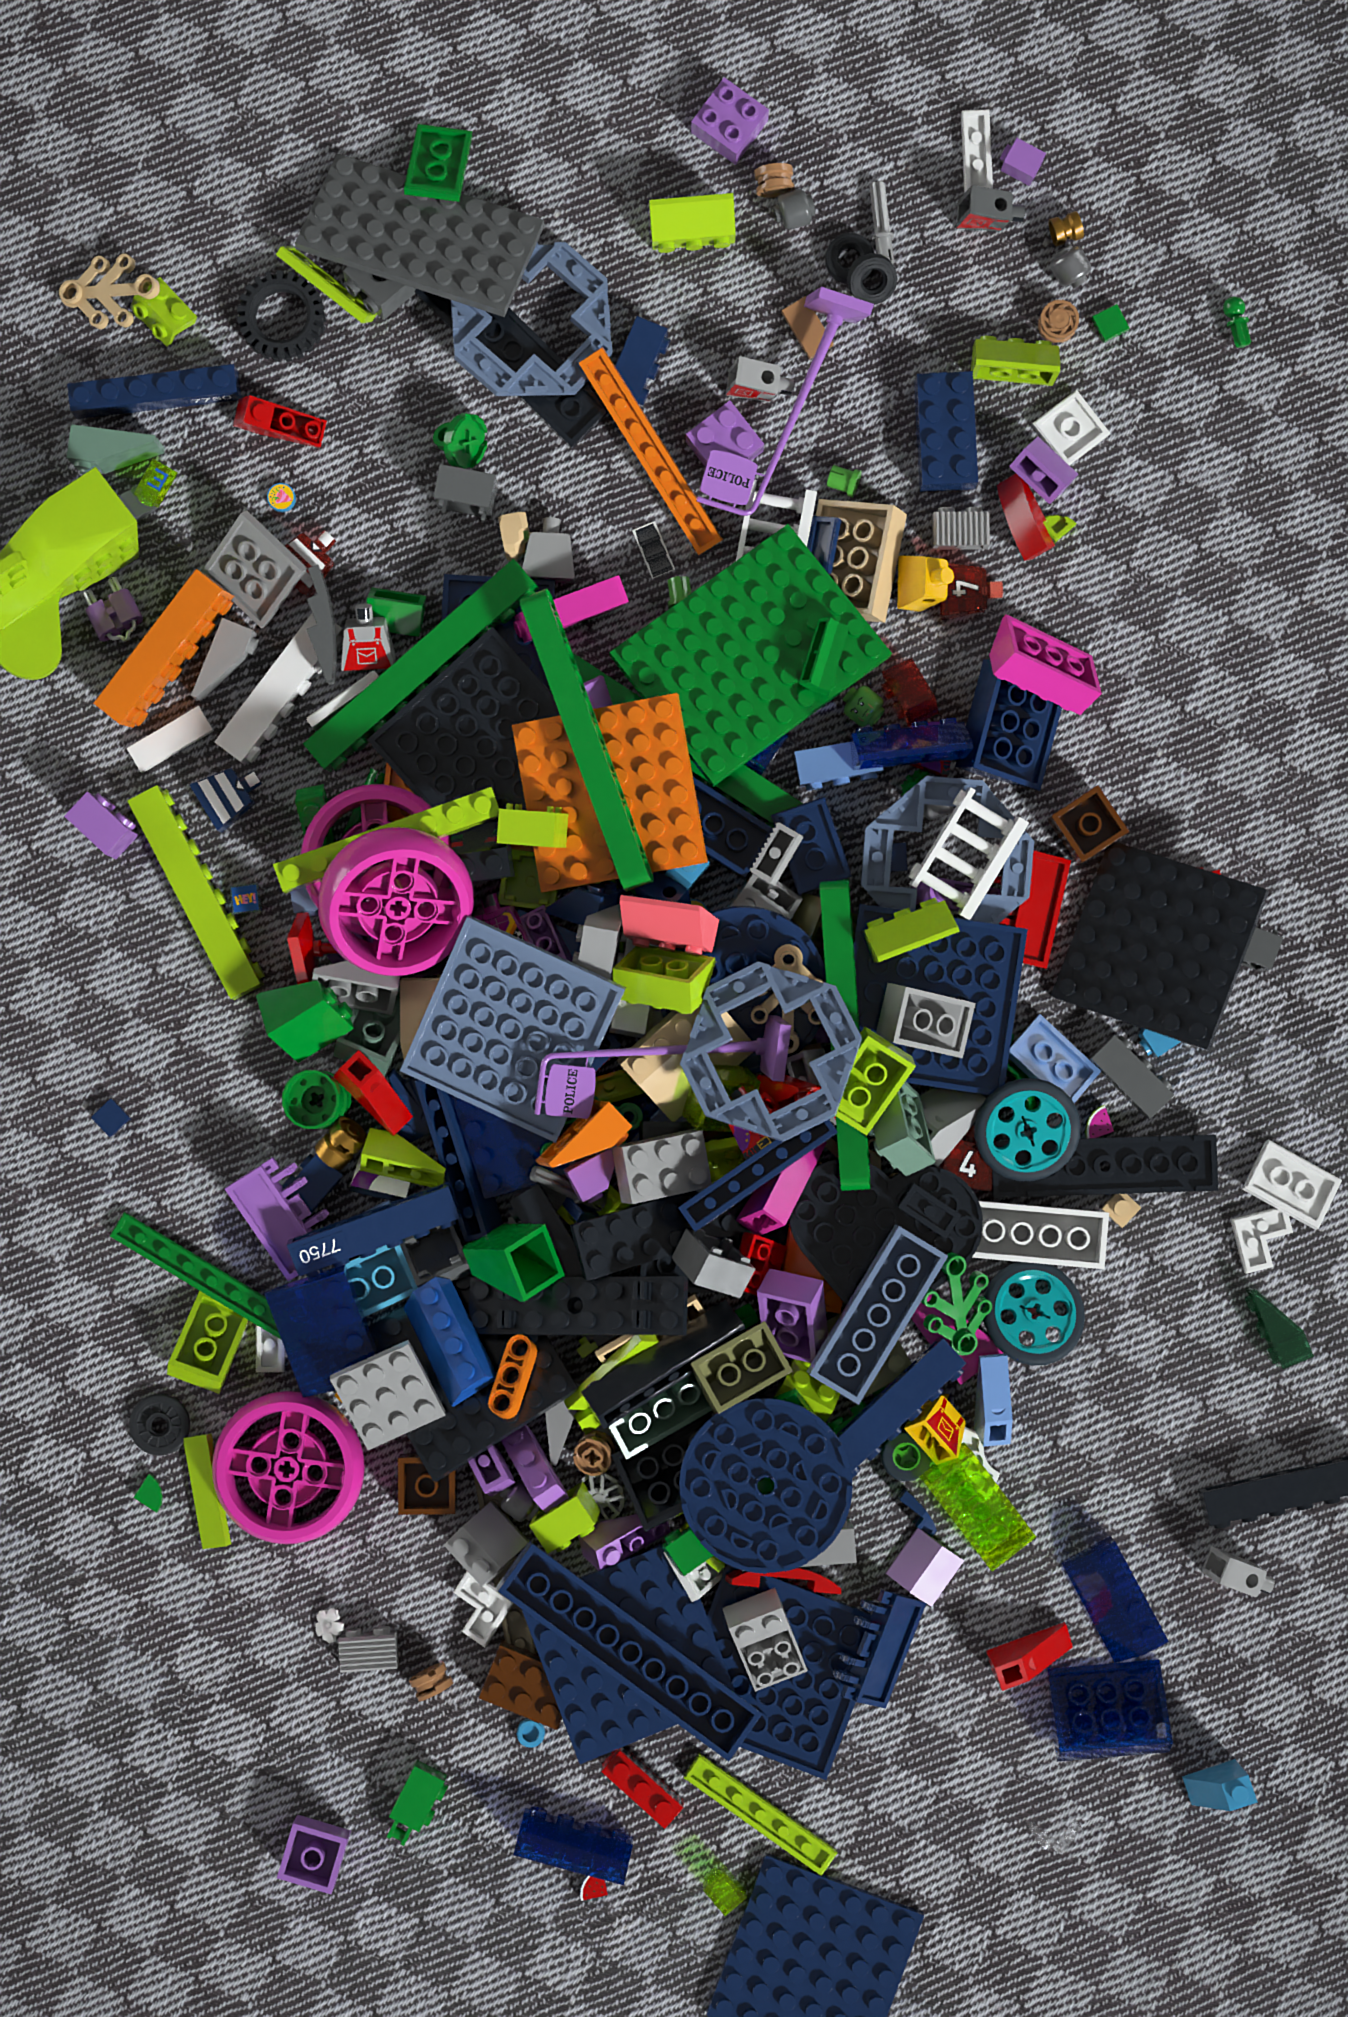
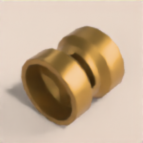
(1066, 228)

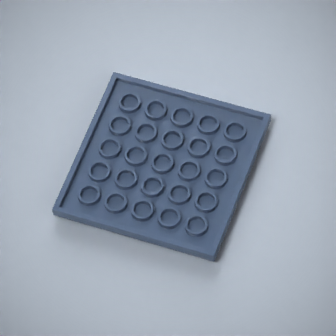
(499, 1017)

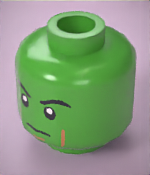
(863, 706)

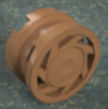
(774, 179)
(1058, 321)
(593, 1453)
(431, 1681)

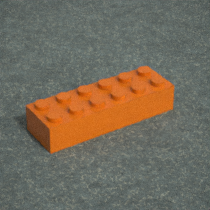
(164, 650)

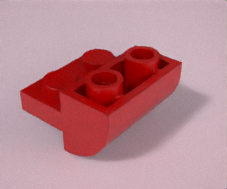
(764, 1255)

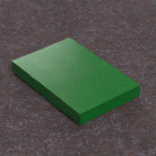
(438, 162)

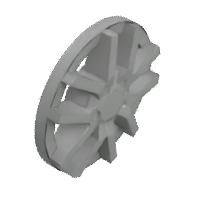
(602, 1496)

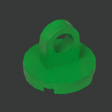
(462, 440)

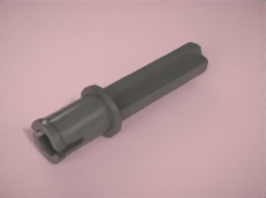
(562, 1185)

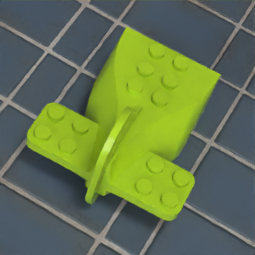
(58, 550)

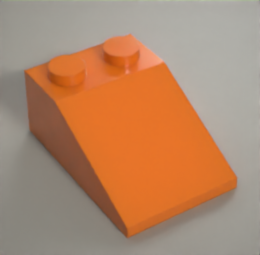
(587, 1136)

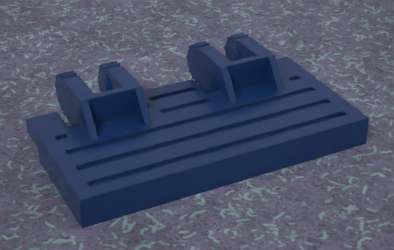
(882, 1650)

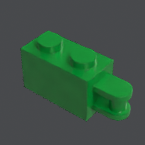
(416, 1800)

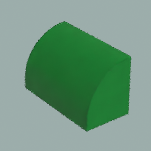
(402, 610)

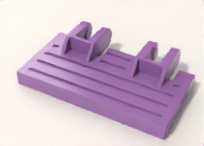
(270, 1213)

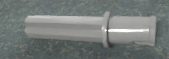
(882, 235)

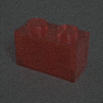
(909, 692)

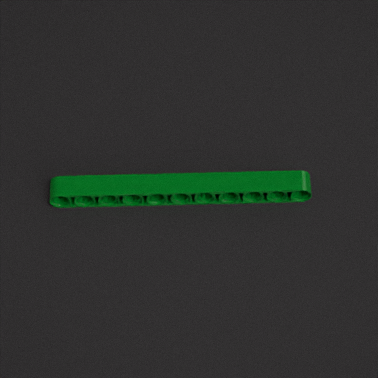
(586, 740)
(841, 972)

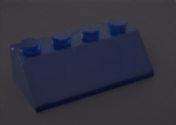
(1114, 1601)
(574, 1845)

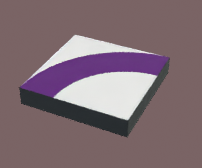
(378, 1185)

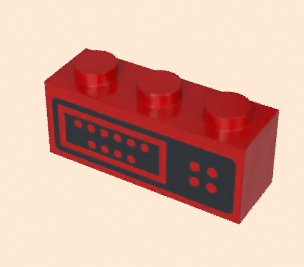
(642, 1786)

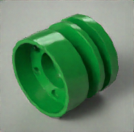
(301, 1096)

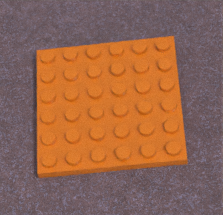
(656, 777)

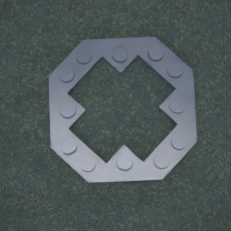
(535, 375)
(907, 815)
(830, 1069)

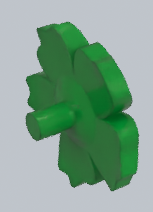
(913, 780)

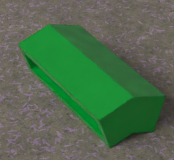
(824, 655)

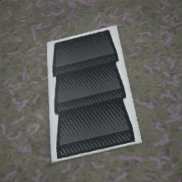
(653, 549)

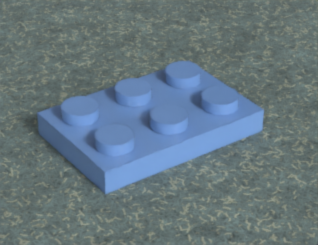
(1051, 1057)

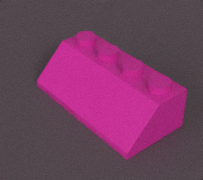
(1044, 665)

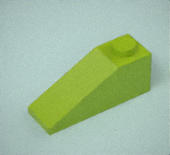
(399, 1160)

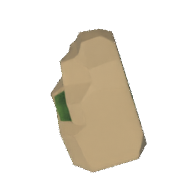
(514, 534)

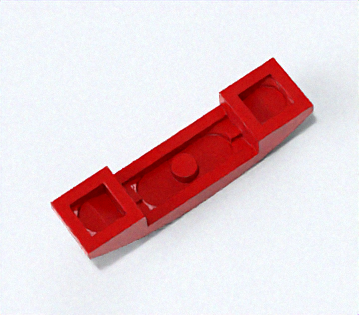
(815, 1581)

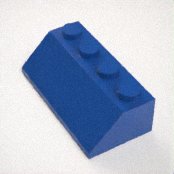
(449, 1339)

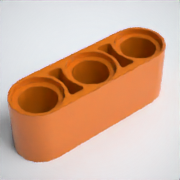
(516, 1390)

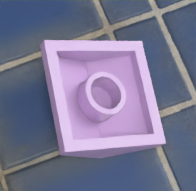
(924, 1567)

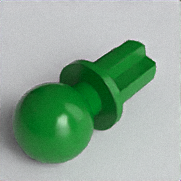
(1234, 309)

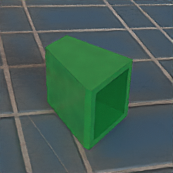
(304, 1017)
(515, 1259)

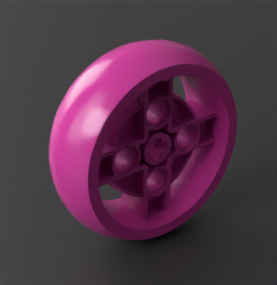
(374, 811)
(403, 851)
(341, 1475)

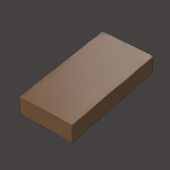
(805, 326)

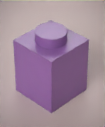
(1022, 161)

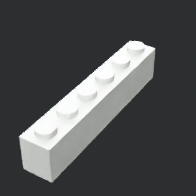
(273, 696)

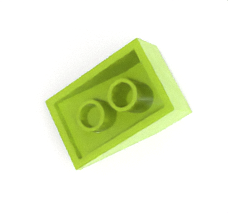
(873, 1081)
(207, 1344)

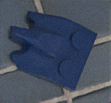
(407, 1092)

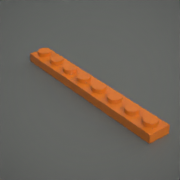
(650, 450)

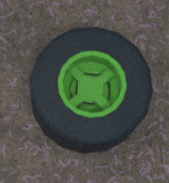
(904, 1464)

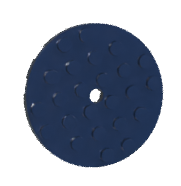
(752, 936)
(774, 1528)

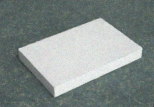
(1292, 1184)

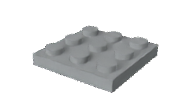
(254, 569)
(387, 1395)

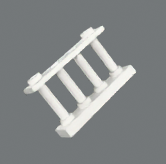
(803, 506)
(995, 853)

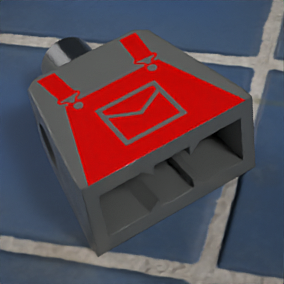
(987, 209)

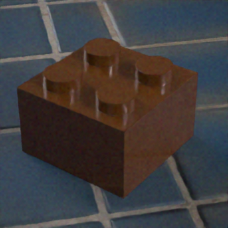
(1088, 825)
(418, 1491)

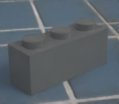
(1132, 1076)

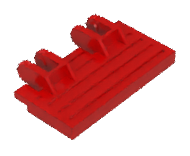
(1042, 908)

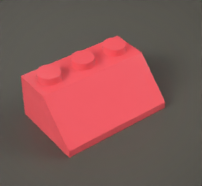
(668, 925)

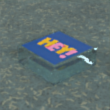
(245, 898)

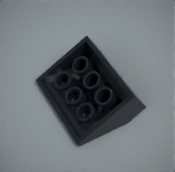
(655, 1474)

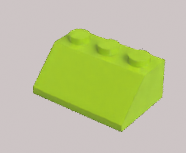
(692, 222)
(1015, 361)
(909, 930)
(664, 978)

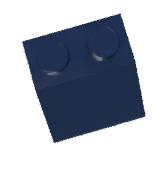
(586, 901)

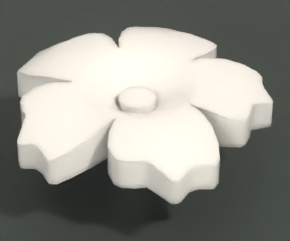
(328, 1625)

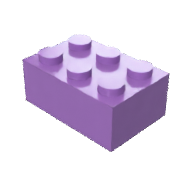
(794, 1313)

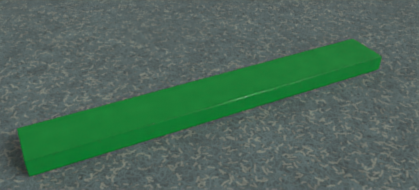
(195, 1271)

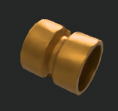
(341, 1143)

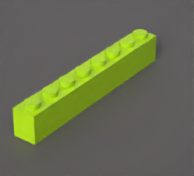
(437, 821)
(196, 893)

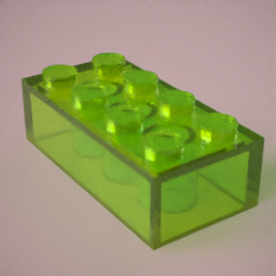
(978, 1507)

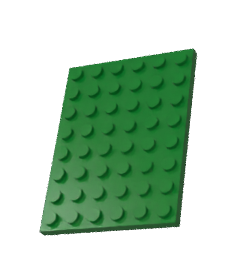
(741, 651)

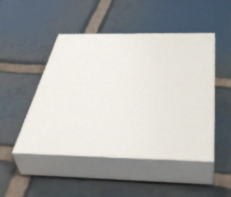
(1071, 428)

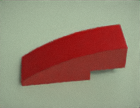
(1024, 517)

